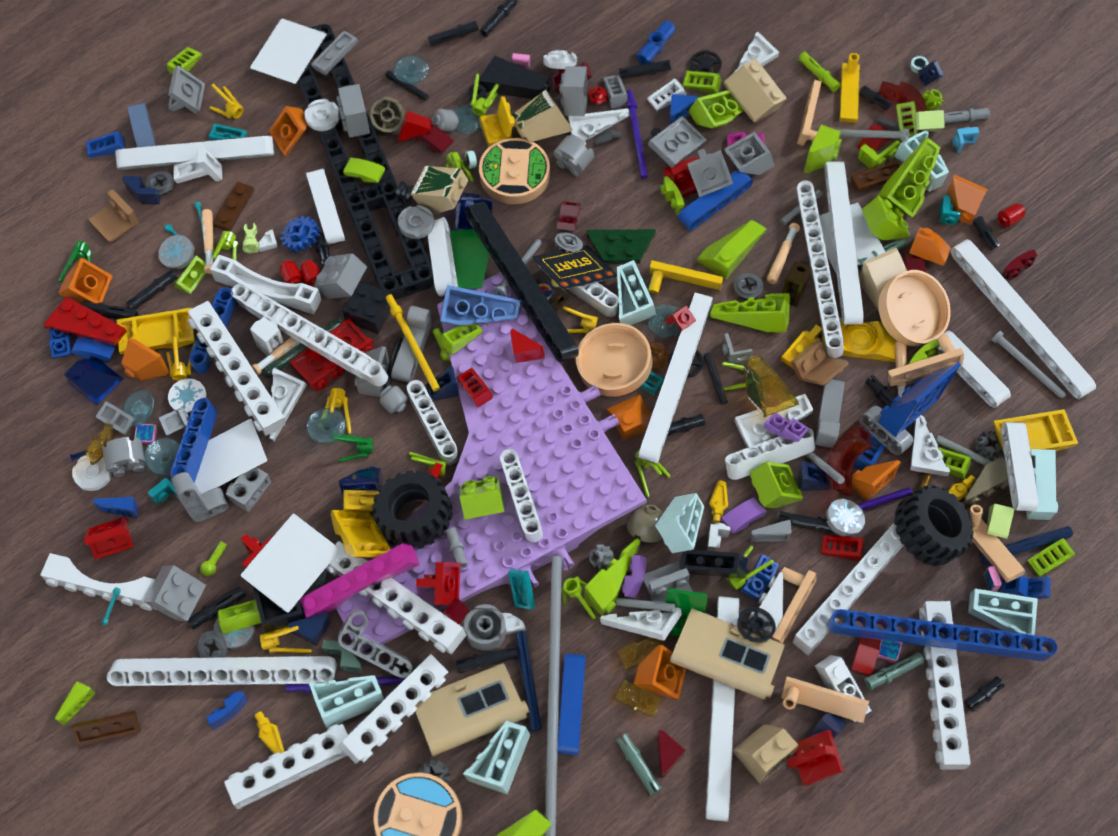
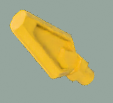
(960, 489)
(719, 501)
(269, 733)

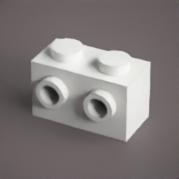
(266, 335)

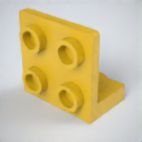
(499, 125)

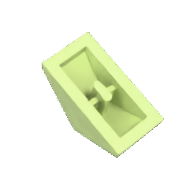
(930, 120)
(999, 520)

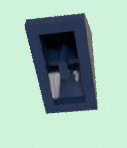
(447, 385)
(812, 478)
(311, 628)
(829, 722)

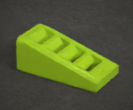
(177, 60)
(708, 88)
(901, 121)
(453, 344)
(959, 459)
(1060, 549)
(76, 699)

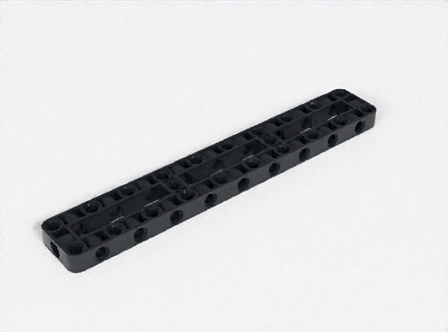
(360, 200)

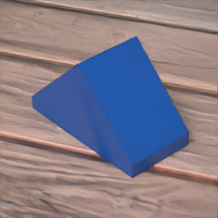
(680, 105)

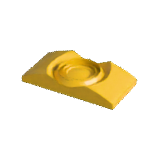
(158, 330)
(866, 341)
(1044, 430)
(359, 533)

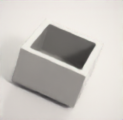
(574, 91)
(353, 110)
(340, 276)
(175, 593)

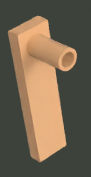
(805, 131)
(929, 365)
(993, 548)
(805, 585)
(823, 699)

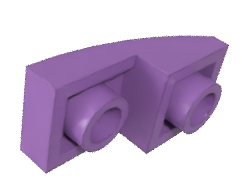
(790, 430)
(742, 515)
(633, 583)

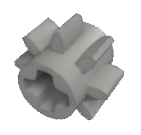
(601, 556)

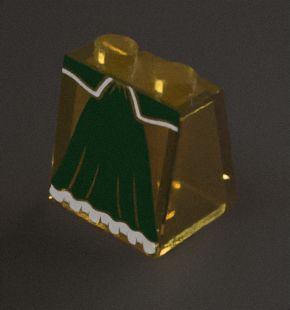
(766, 388)

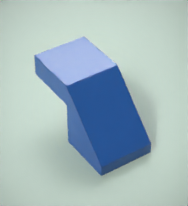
(1032, 587)

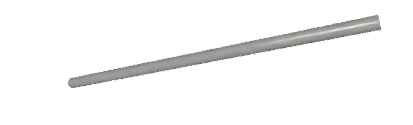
(553, 694)

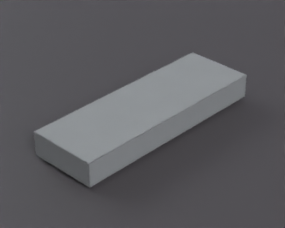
(334, 52)

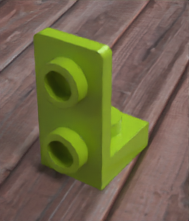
(872, 159)

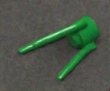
(80, 250)
(364, 445)

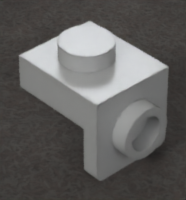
(174, 421)

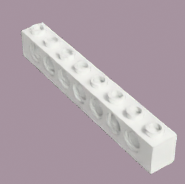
(206, 314)
(849, 590)
(447, 641)
(948, 759)

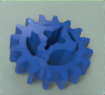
(300, 234)

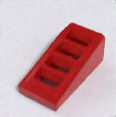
(479, 397)
(848, 555)

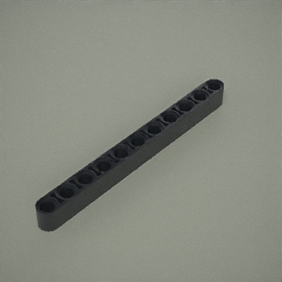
(521, 282)

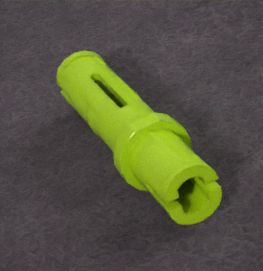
(823, 76)

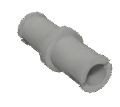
(455, 547)

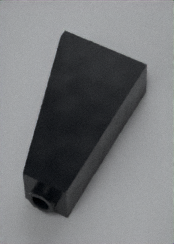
(513, 79)

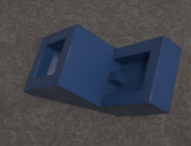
(136, 187)

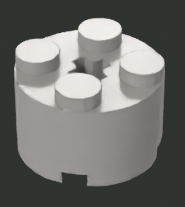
(573, 155)
(123, 456)
(474, 624)

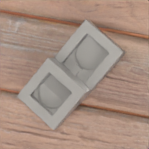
(112, 415)

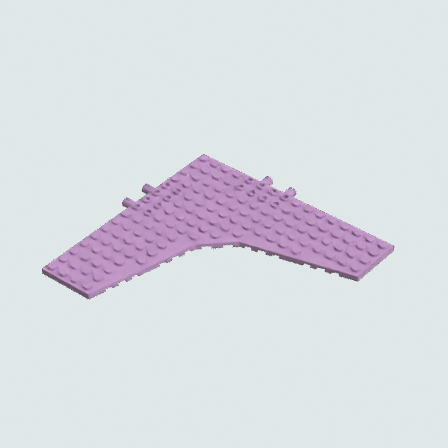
(563, 455)

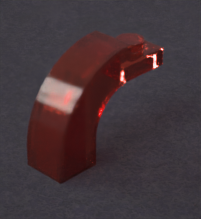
(903, 94)
(844, 454)

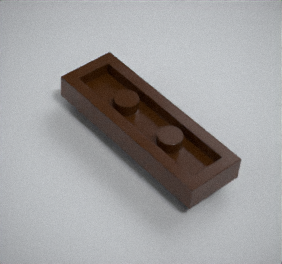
(874, 176)
(233, 206)
(105, 728)

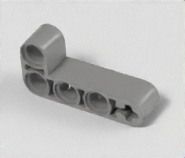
(420, 324)
(829, 414)
(198, 505)
(377, 648)

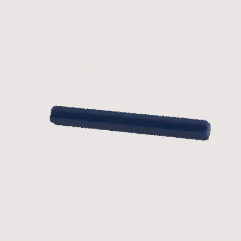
(1035, 542)
(528, 681)

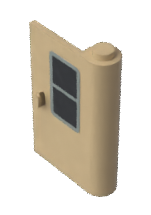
(723, 654)
(470, 709)

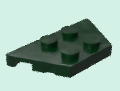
(621, 245)

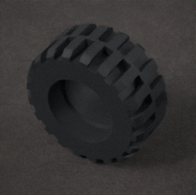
(399, 492)
(918, 534)

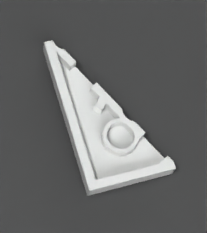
(760, 50)
(595, 123)
(285, 394)
(925, 453)
(646, 623)

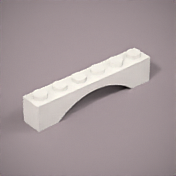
(293, 295)
(62, 572)

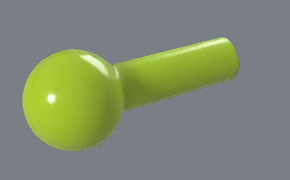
(444, 354)
(208, 567)

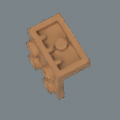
(114, 218)
(815, 365)

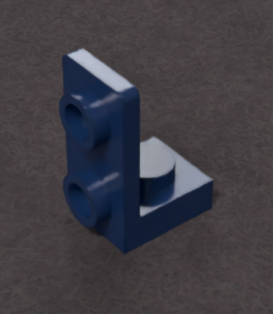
(930, 73)

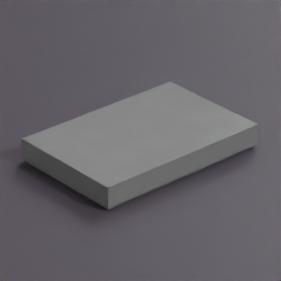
(677, 142)

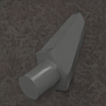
(888, 124)
(607, 136)

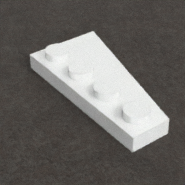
(751, 424)

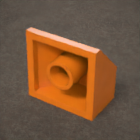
(288, 128)
(966, 198)
(930, 246)
(85, 283)
(143, 362)
(632, 417)
(874, 478)
(660, 675)

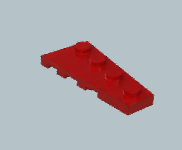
(84, 322)

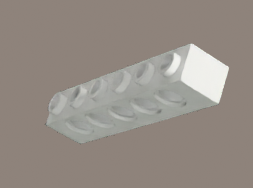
(352, 743)
(322, 757)

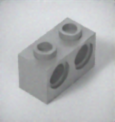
(252, 489)

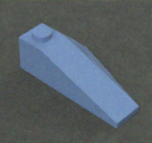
(473, 307)

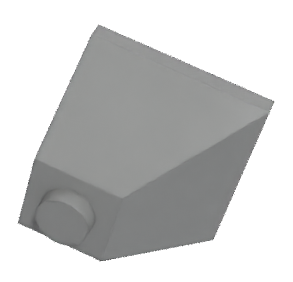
(750, 155)

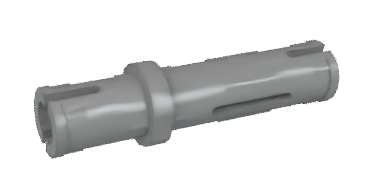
(969, 115)

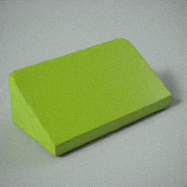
(191, 276)
(239, 616)

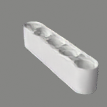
(325, 206)
(442, 256)
(598, 302)
(978, 375)
(431, 414)
(774, 450)
(1019, 466)
(523, 503)

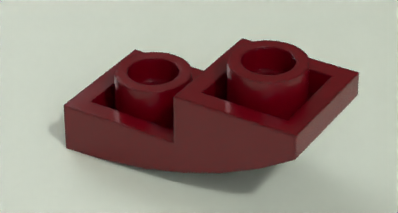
(1024, 261)

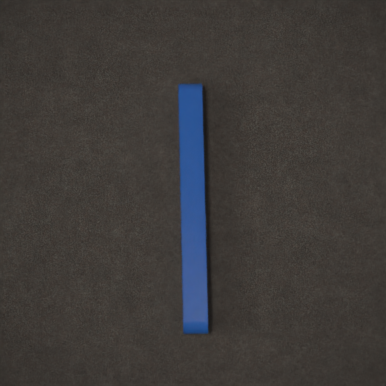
(951, 632)

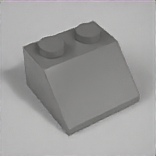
(363, 386)

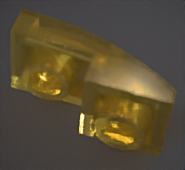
(94, 450)
(636, 652)
(638, 699)

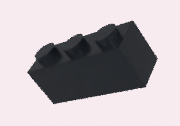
(714, 563)

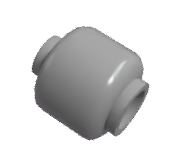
(445, 120)
(393, 399)

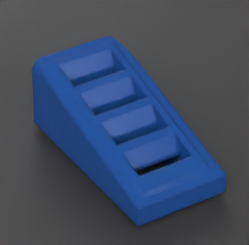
(116, 142)
(863, 461)
(122, 506)

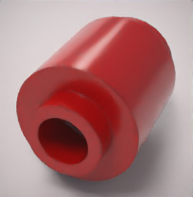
(1011, 215)
(290, 272)
(309, 272)

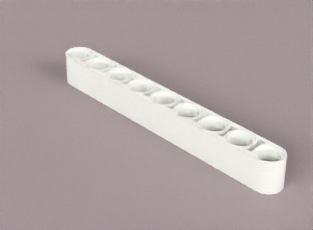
(180, 153)

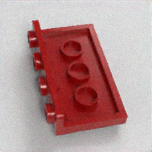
(319, 370)

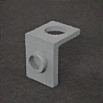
(731, 355)

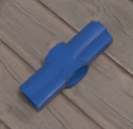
(655, 43)

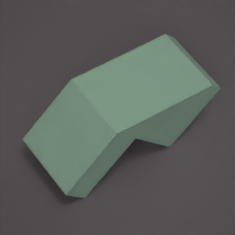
(348, 661)

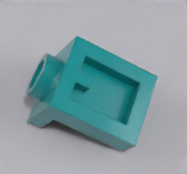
(946, 214)
(162, 491)

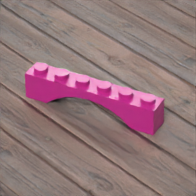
(378, 569)

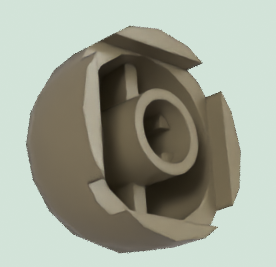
(386, 114)
(643, 522)

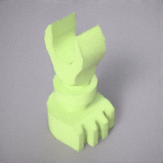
(250, 243)

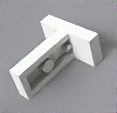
(199, 167)

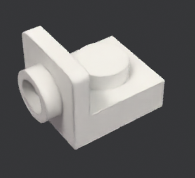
(714, 536)

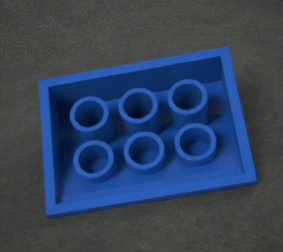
(916, 400)

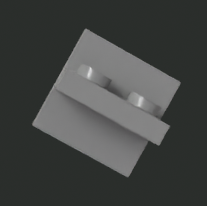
(185, 91)
(709, 172)
(665, 578)

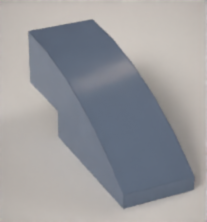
(141, 125)

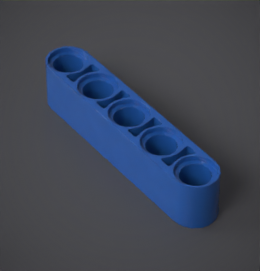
(711, 203)
(223, 307)
(195, 439)
(571, 704)

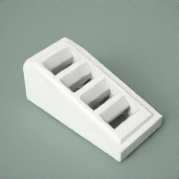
(668, 88)

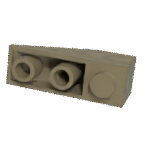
(989, 481)

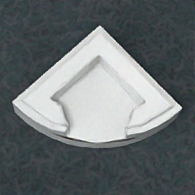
(268, 241)
(513, 623)

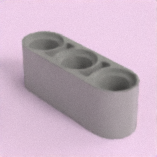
(895, 445)

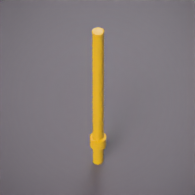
(397, 313)

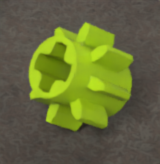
(932, 99)

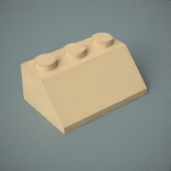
(755, 91)

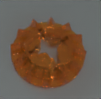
(663, 355)

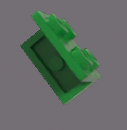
(686, 601)

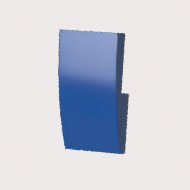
(60, 343)
(88, 347)
(757, 584)
(233, 704)

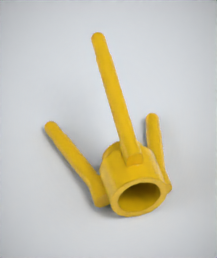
(233, 108)
(588, 322)
(178, 370)
(336, 399)
(271, 640)

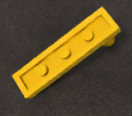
(849, 90)
(682, 274)

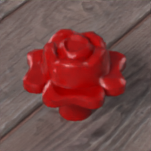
(597, 95)

